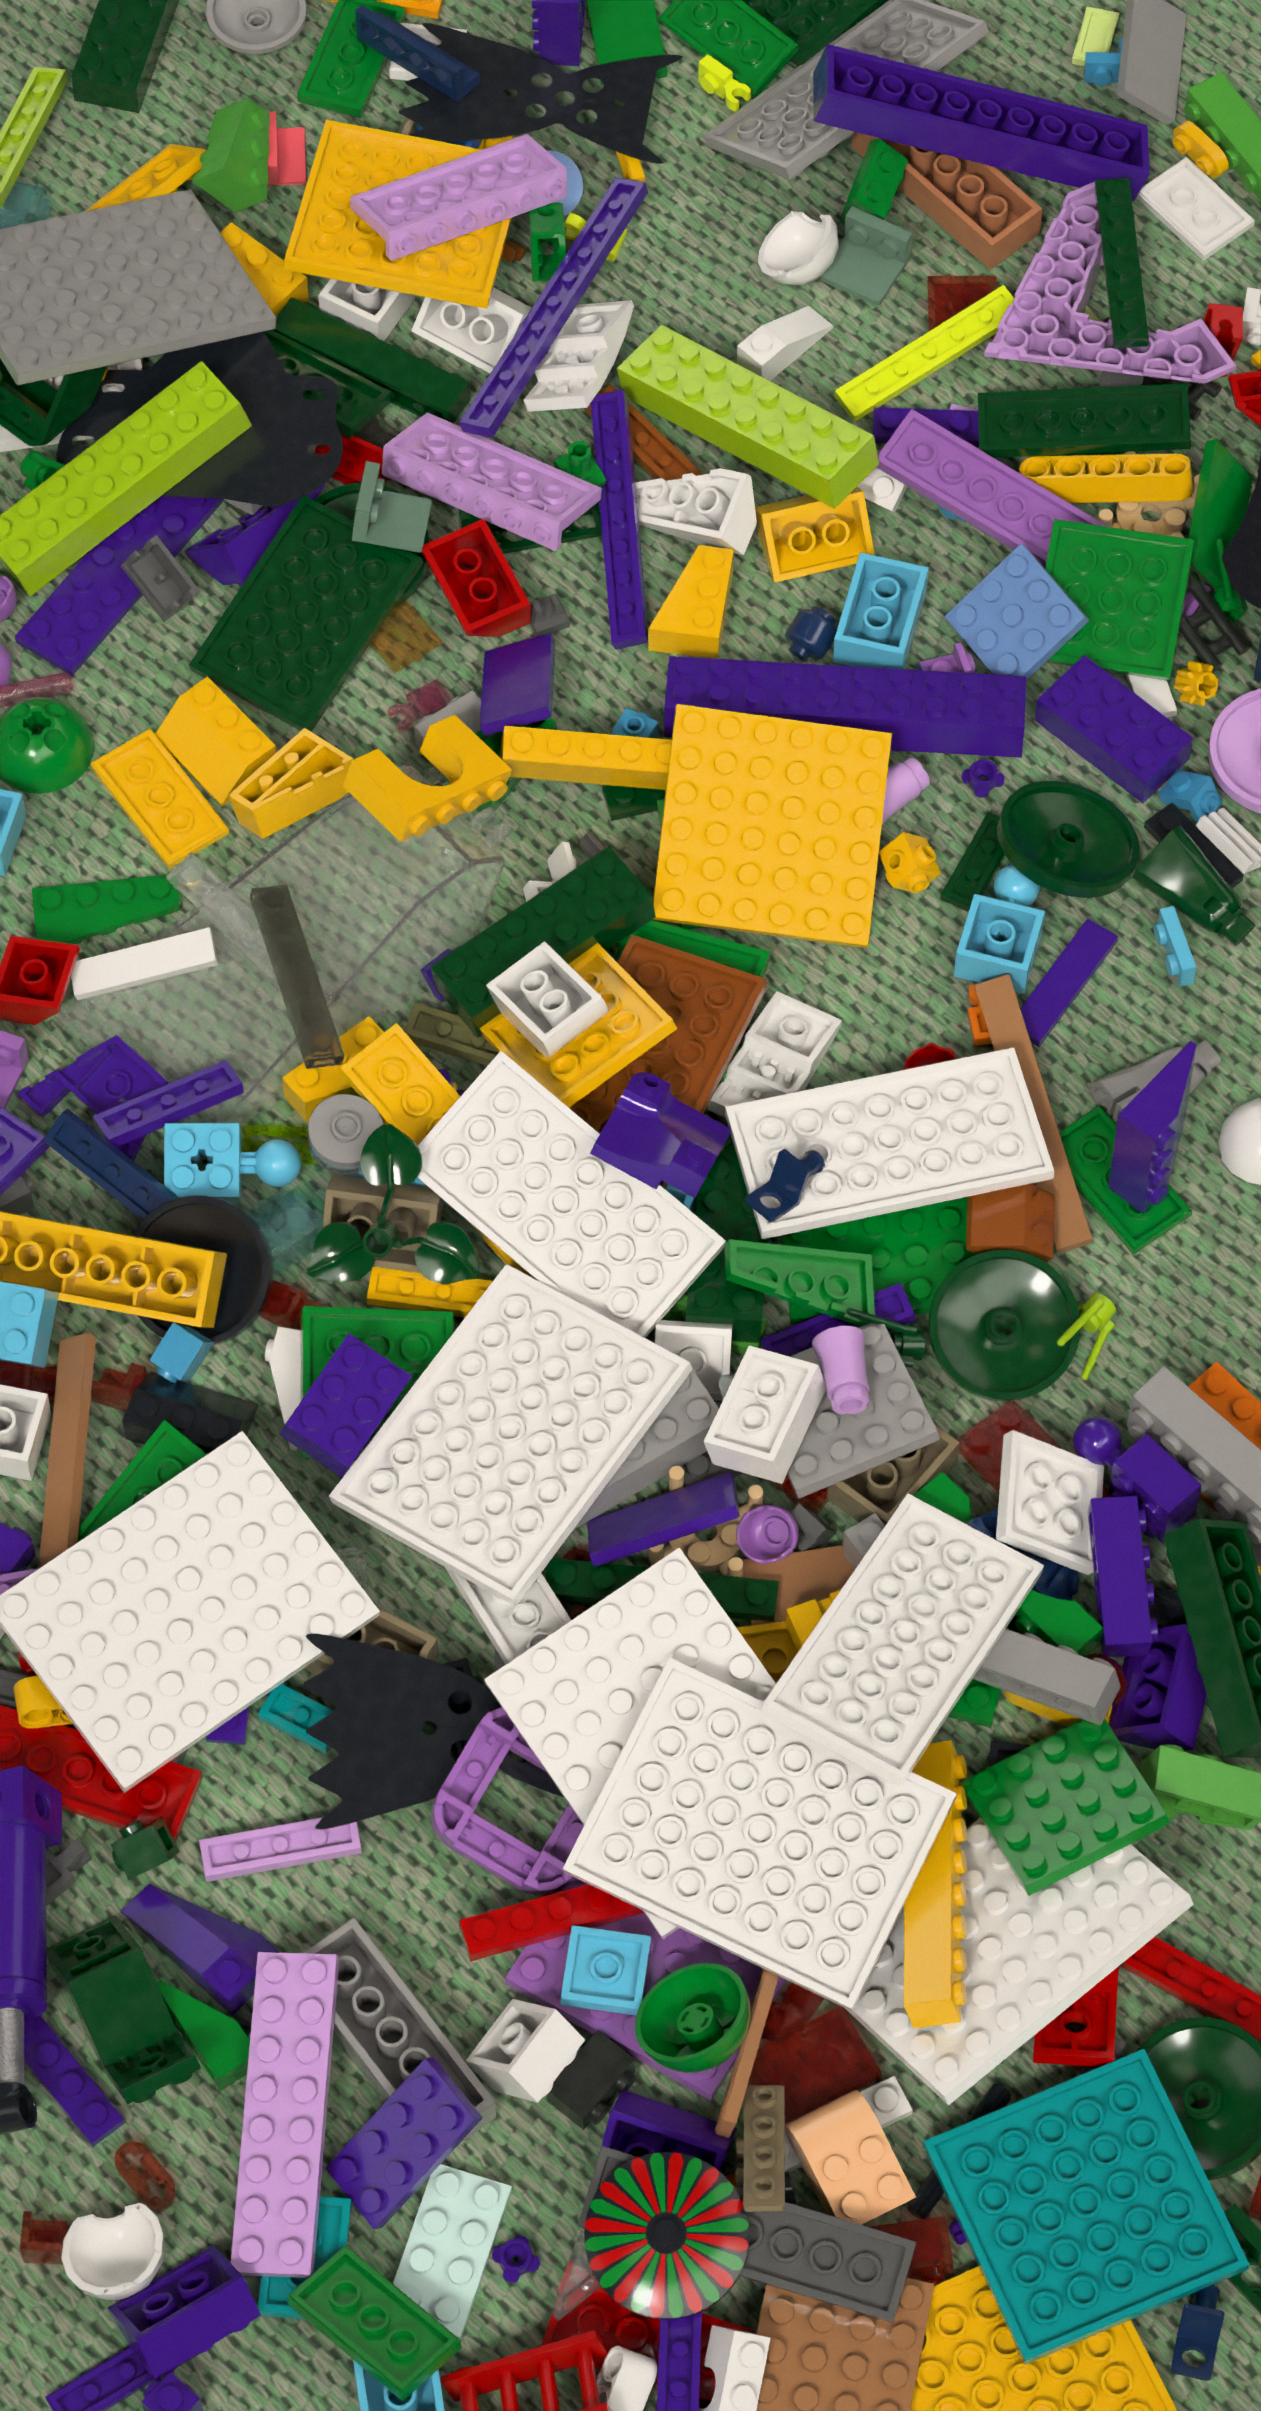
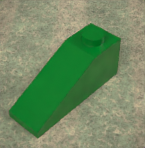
(211, 2034)

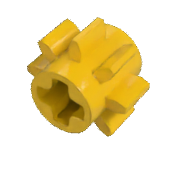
(1196, 683)

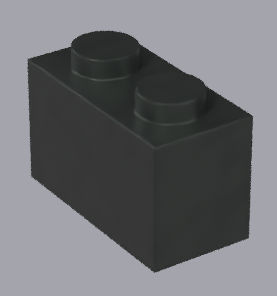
(592, 2081)

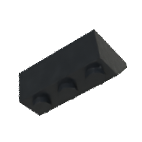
(197, 1412)

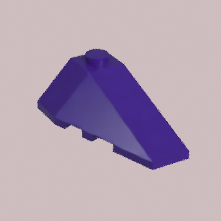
(235, 551)
(203, 1944)

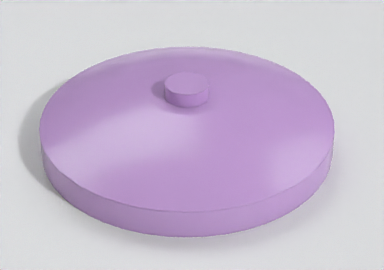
(1237, 750)

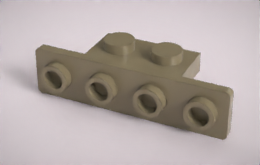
(762, 2149)

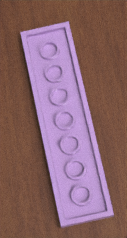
(285, 2114)

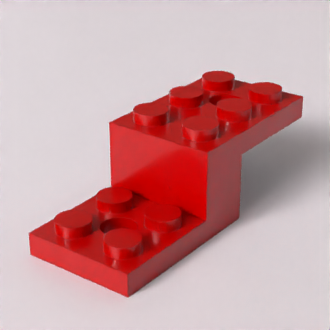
(1096, 2042)

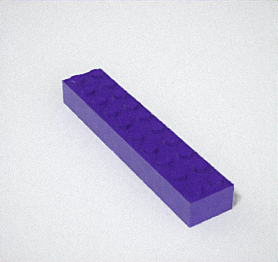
(977, 121)
(917, 706)

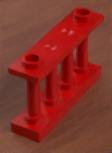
(539, 2363)

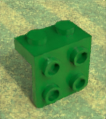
(876, 180)

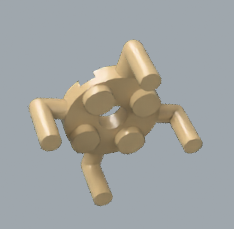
(1171, 513)
(710, 1555)

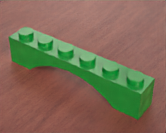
(1048, 1618)

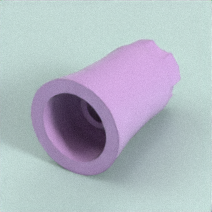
(903, 785)
(843, 1367)

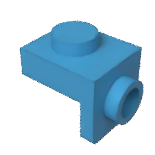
(1102, 67)
(1192, 793)

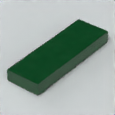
(976, 866)

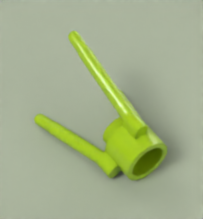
(1093, 1316)

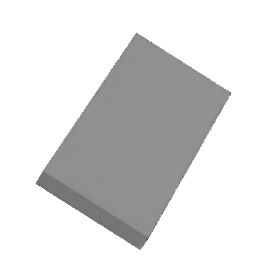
(1152, 57)

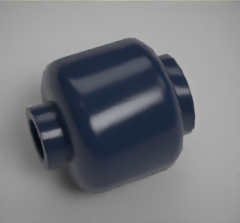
(811, 633)

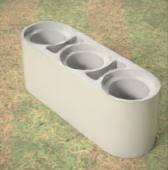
(626, 2379)

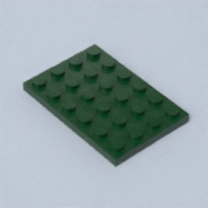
(304, 615)

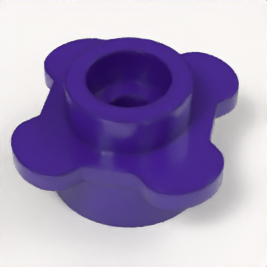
(983, 768)
(517, 2247)

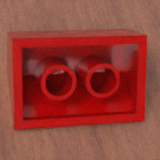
(478, 581)

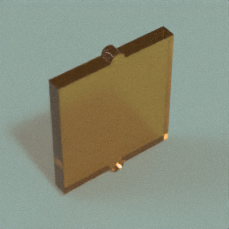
(404, 638)

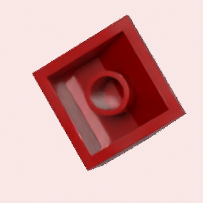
(34, 978)

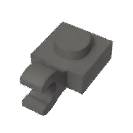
(59, 1868)

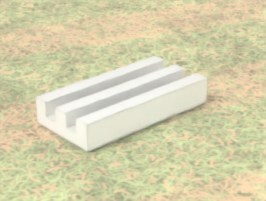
(1231, 839)

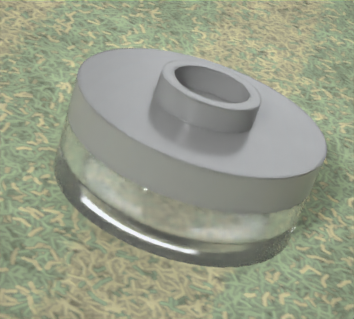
(340, 1131)

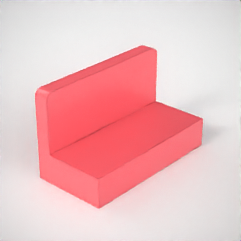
(286, 154)

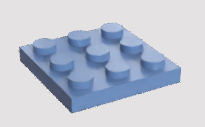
(1017, 616)

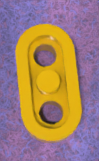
(1200, 148)

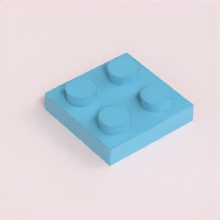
(605, 1970)

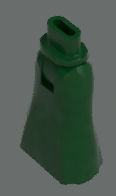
(1190, 883)

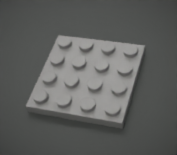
(854, 1443)

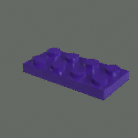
(403, 2143)

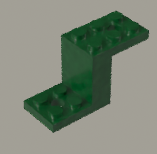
(122, 2010)

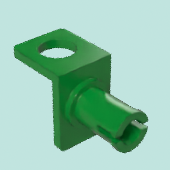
(580, 464)

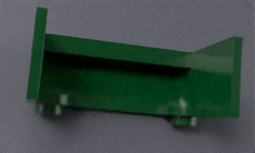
(39, 411)

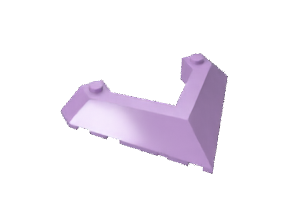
(1049, 307)

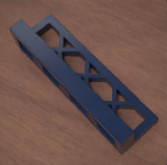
(415, 54)
(107, 1165)

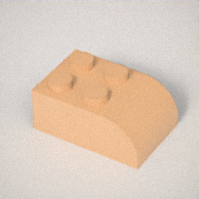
(849, 2160)

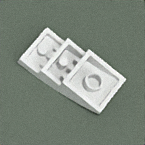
(580, 357)
(777, 1053)

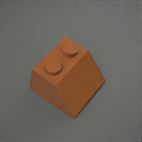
(1012, 1220)

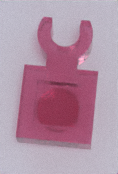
(421, 702)

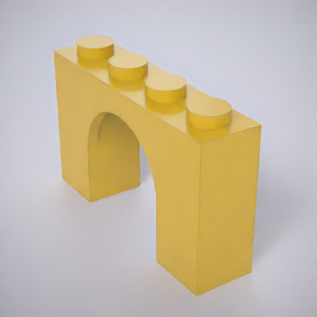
(412, 807)

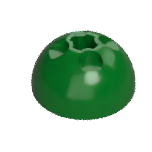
(43, 745)
(694, 2018)

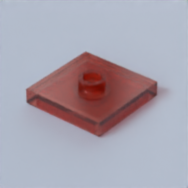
(953, 294)

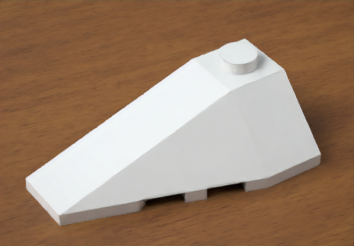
(702, 508)

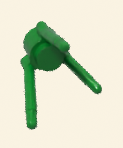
(38, 469)
(1226, 597)

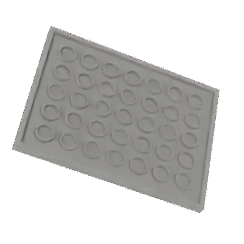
(120, 287)

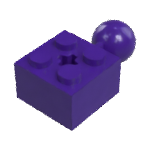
(1142, 1471)

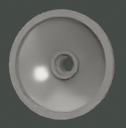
(233, 23)

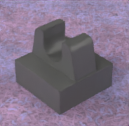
(548, 615)
(814, 1528)

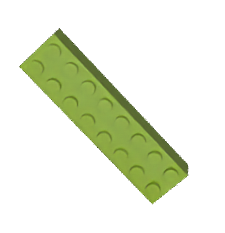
(748, 416)
(118, 477)

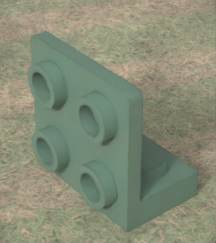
(869, 257)
(388, 516)

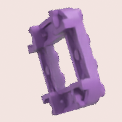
(483, 1842)

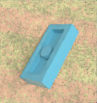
(1179, 957)

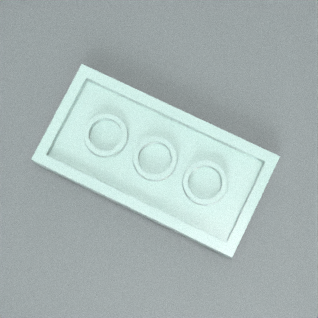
(451, 2244)

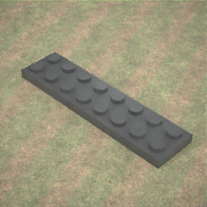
(810, 2253)

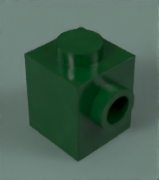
(143, 1847)

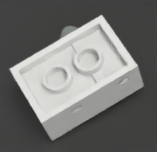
(764, 1413)

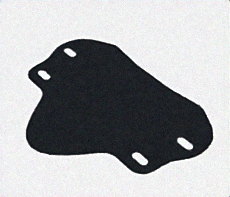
(264, 463)

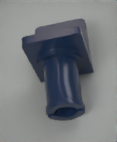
(786, 1183)
(1200, 2332)

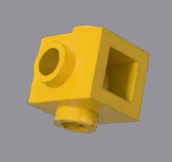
(909, 863)

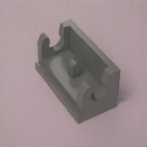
(160, 578)

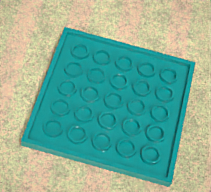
(1085, 2206)

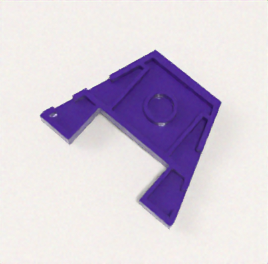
(101, 1080)

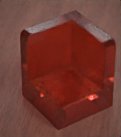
(117, 1387)
(42, 2240)

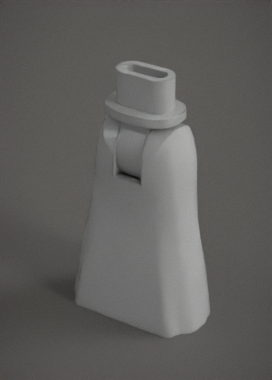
(1120, 1088)

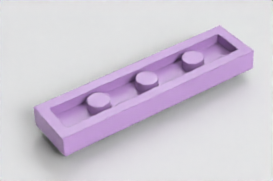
(276, 1848)

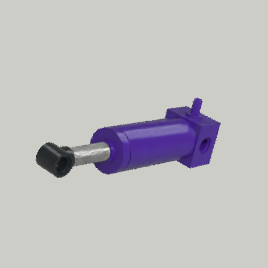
(27, 1827)

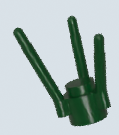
(908, 1340)

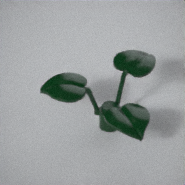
(343, 1255)

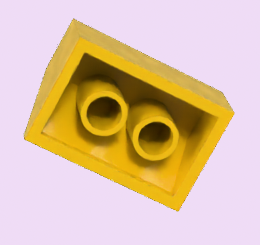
(811, 537)
(214, 740)

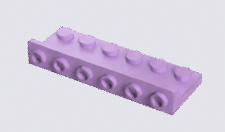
(462, 195)
(488, 480)

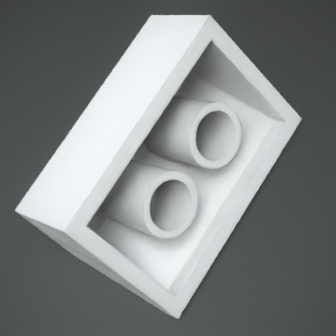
(472, 331)

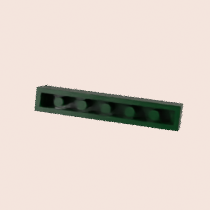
(413, 381)

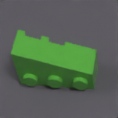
(237, 156)
(1203, 1787)

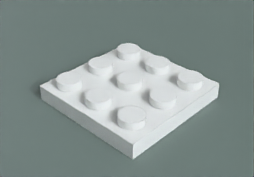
(1047, 1501)

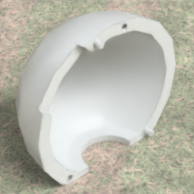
(799, 249)
(1241, 1141)
(114, 2254)

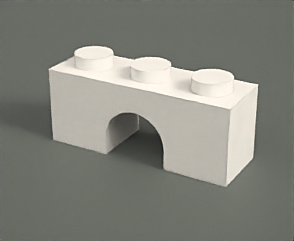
(738, 2367)

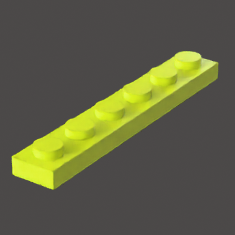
(924, 355)

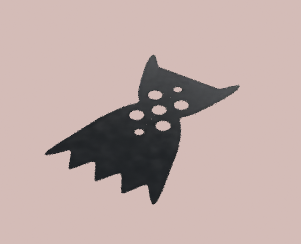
(491, 115)
(378, 1729)

